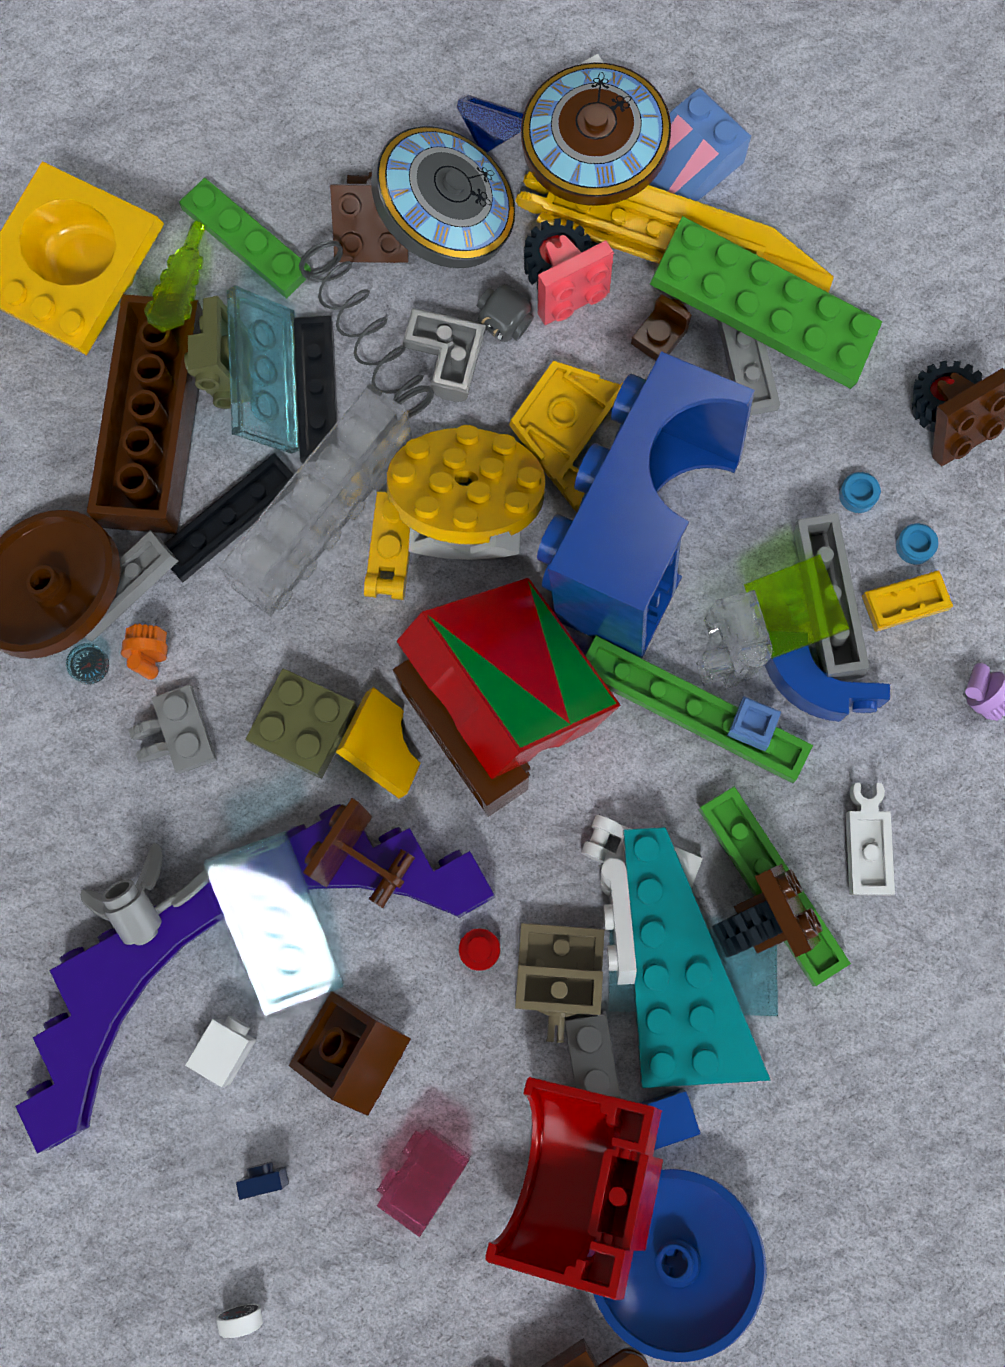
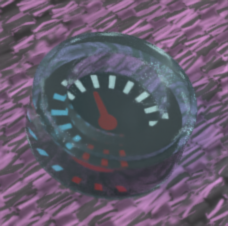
(87, 664)

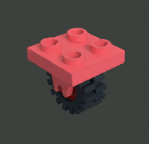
(566, 269)

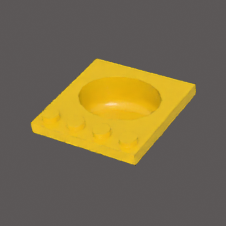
(70, 256)

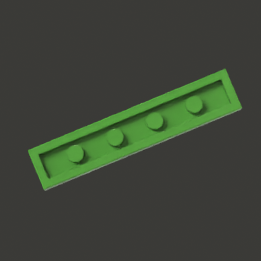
(754, 854)

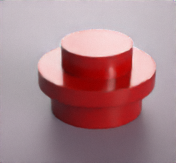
(479, 949)

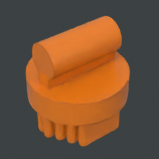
(144, 648)

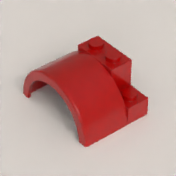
(583, 1190)

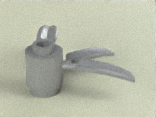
(130, 907)

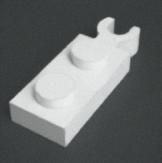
(869, 845)

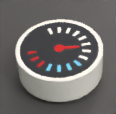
(239, 1321)

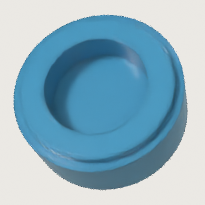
(859, 492)
(916, 544)

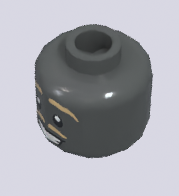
(505, 313)

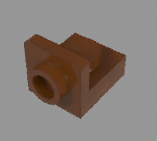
(662, 328)

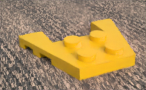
(561, 420)

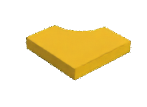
(377, 744)

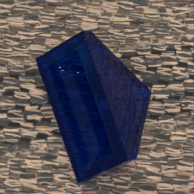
(489, 122)

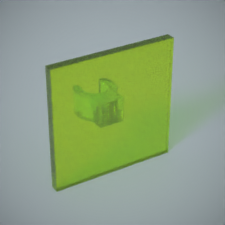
(799, 606)

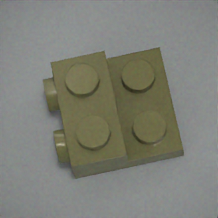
(209, 353)

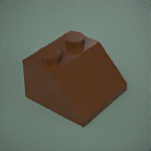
(349, 1053)

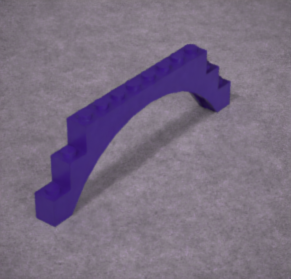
(110, 976)

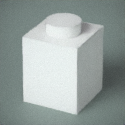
(221, 1050)

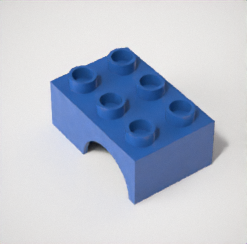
(621, 552)

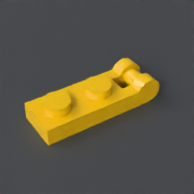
(387, 551)

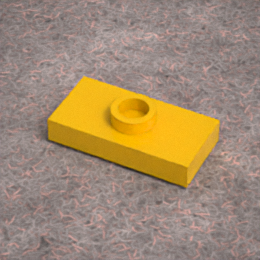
(907, 601)

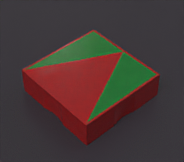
(507, 674)

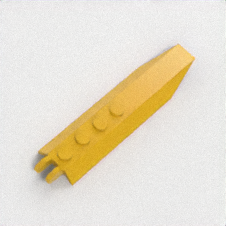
(649, 218)

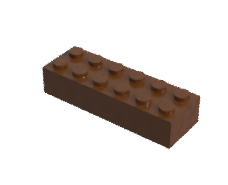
(144, 424)

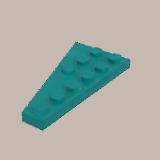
(683, 998)

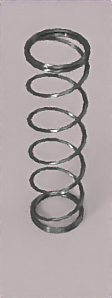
(307, 274)

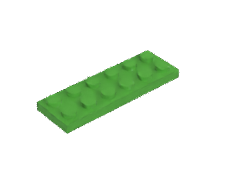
(766, 302)

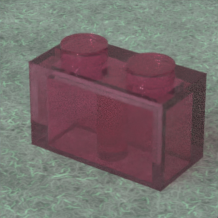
(423, 1181)

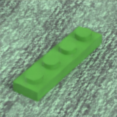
(244, 237)

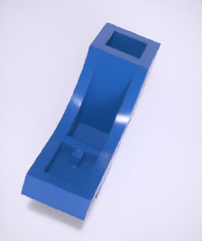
(822, 696)

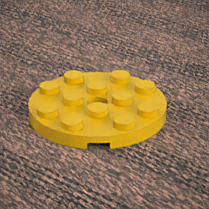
(503, 492)

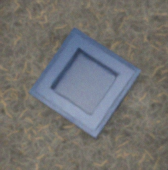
(754, 723)

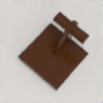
(359, 226)
(327, 856)

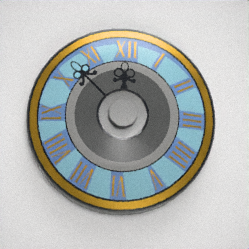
(443, 197)

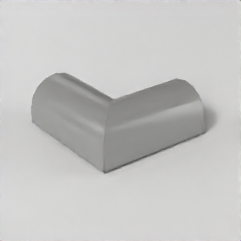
(455, 344)

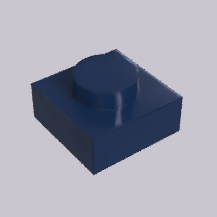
(262, 1180)

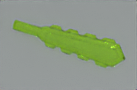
(177, 284)

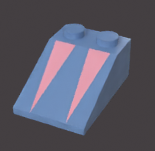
(702, 148)

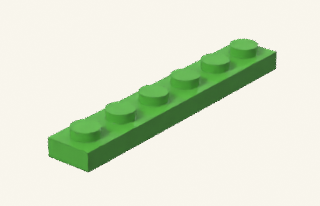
(691, 708)

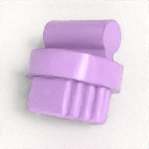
(986, 692)

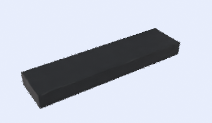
(314, 381)
(227, 517)

